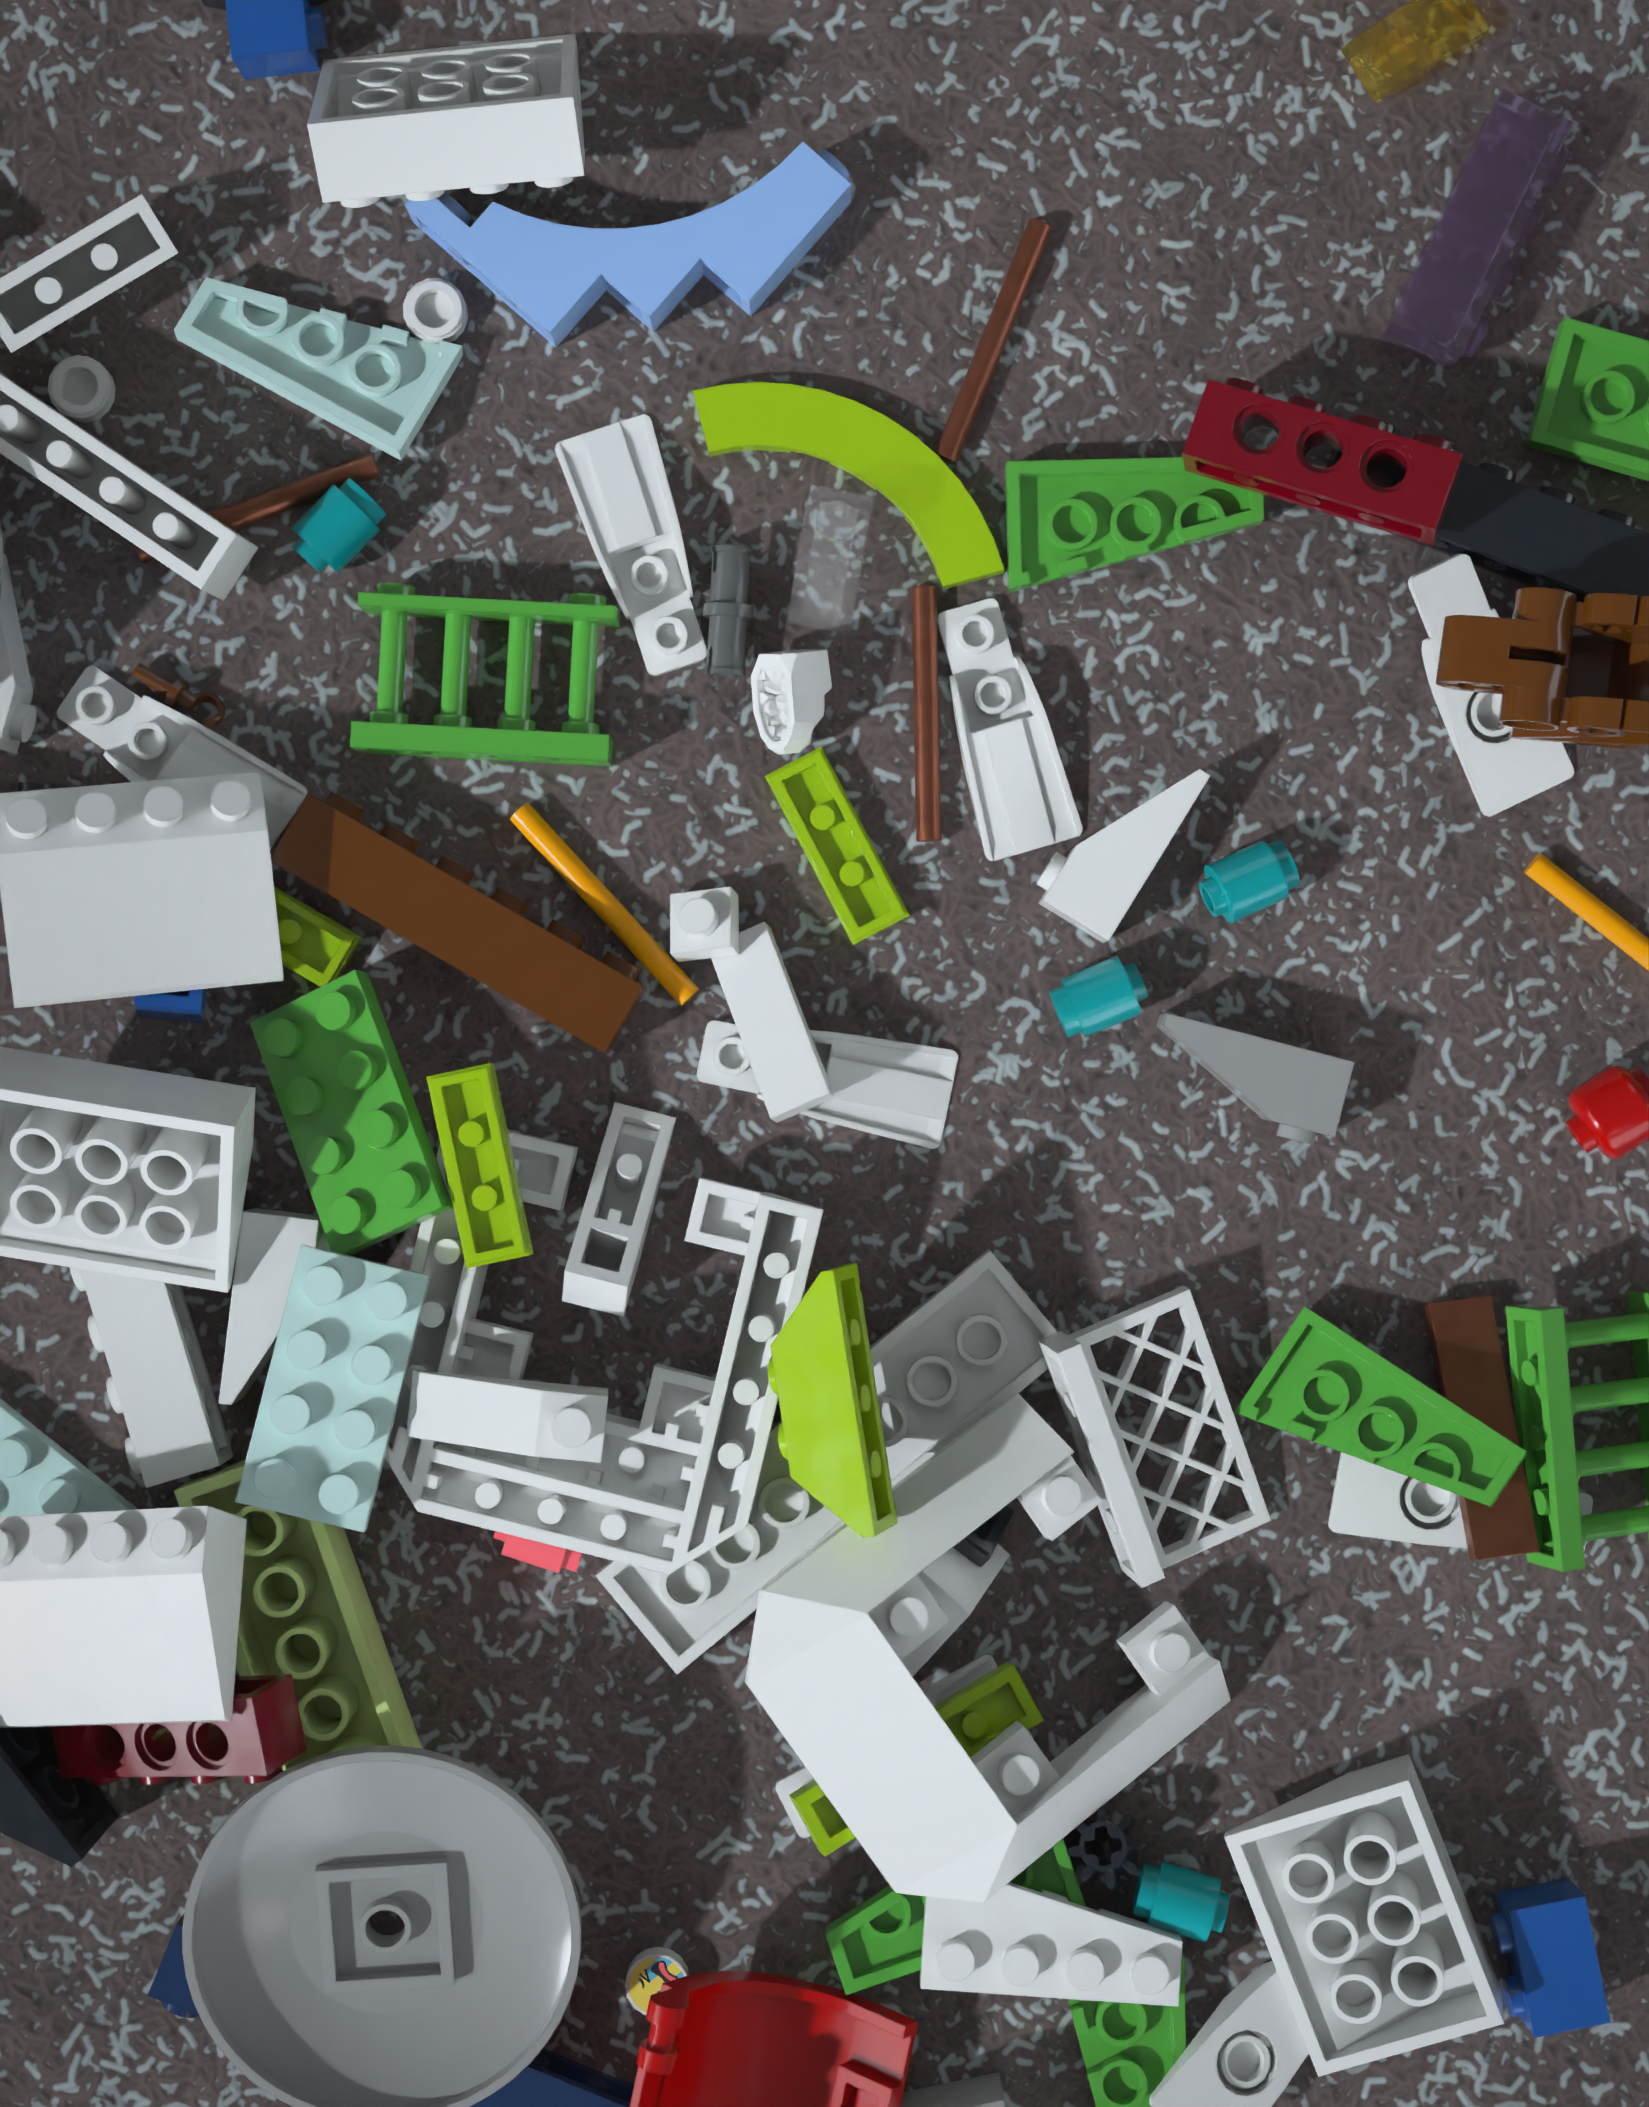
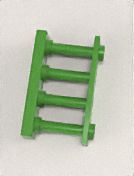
(515, 733)
(1545, 1424)

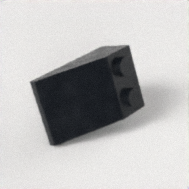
(42, 1808)

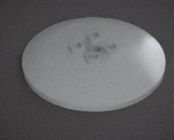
(364, 2018)

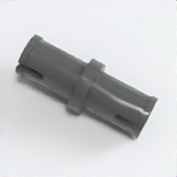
(728, 610)

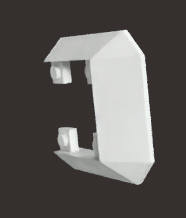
(664, 1481)
(872, 1740)

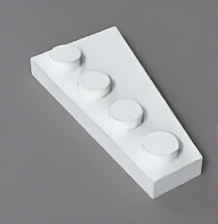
(1047, 1948)

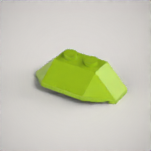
(832, 1405)

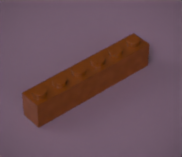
(459, 923)

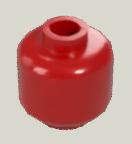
(1611, 1111)

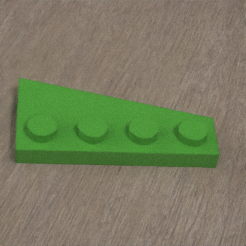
(1110, 511)
(1366, 1407)
(886, 1931)
(1129, 2046)

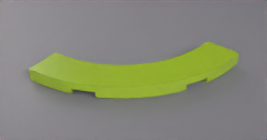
(866, 446)

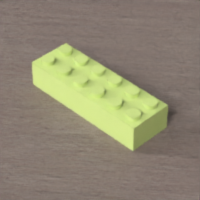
(313, 1620)

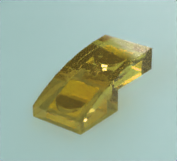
(1411, 42)

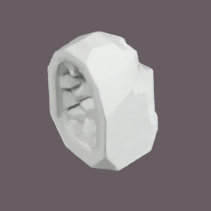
(789, 696)

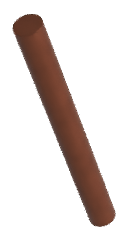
(993, 340)
(290, 495)
(926, 713)

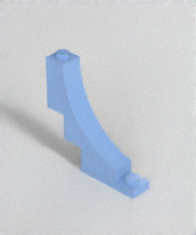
(561, 270)

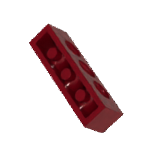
(1343, 490)
(253, 1745)

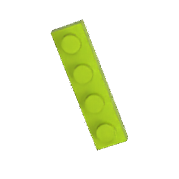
(973, 1716)

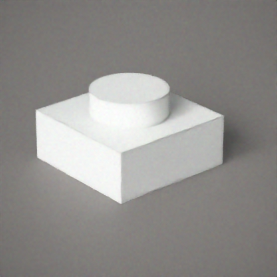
(704, 924)

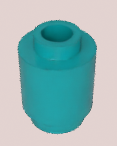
(337, 527)
(1249, 880)
(1098, 997)
(1180, 1900)

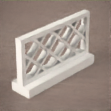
(1104, 1452)

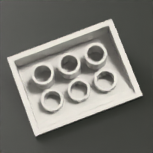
(448, 120)
(137, 889)
(122, 1169)
(119, 1616)
(1366, 1919)

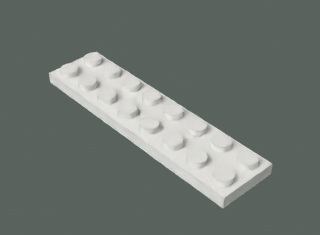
(932, 1381)

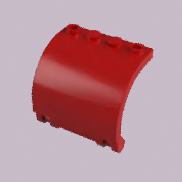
(769, 2045)

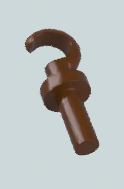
(177, 693)

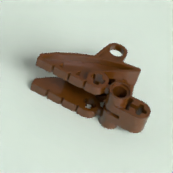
(1560, 665)

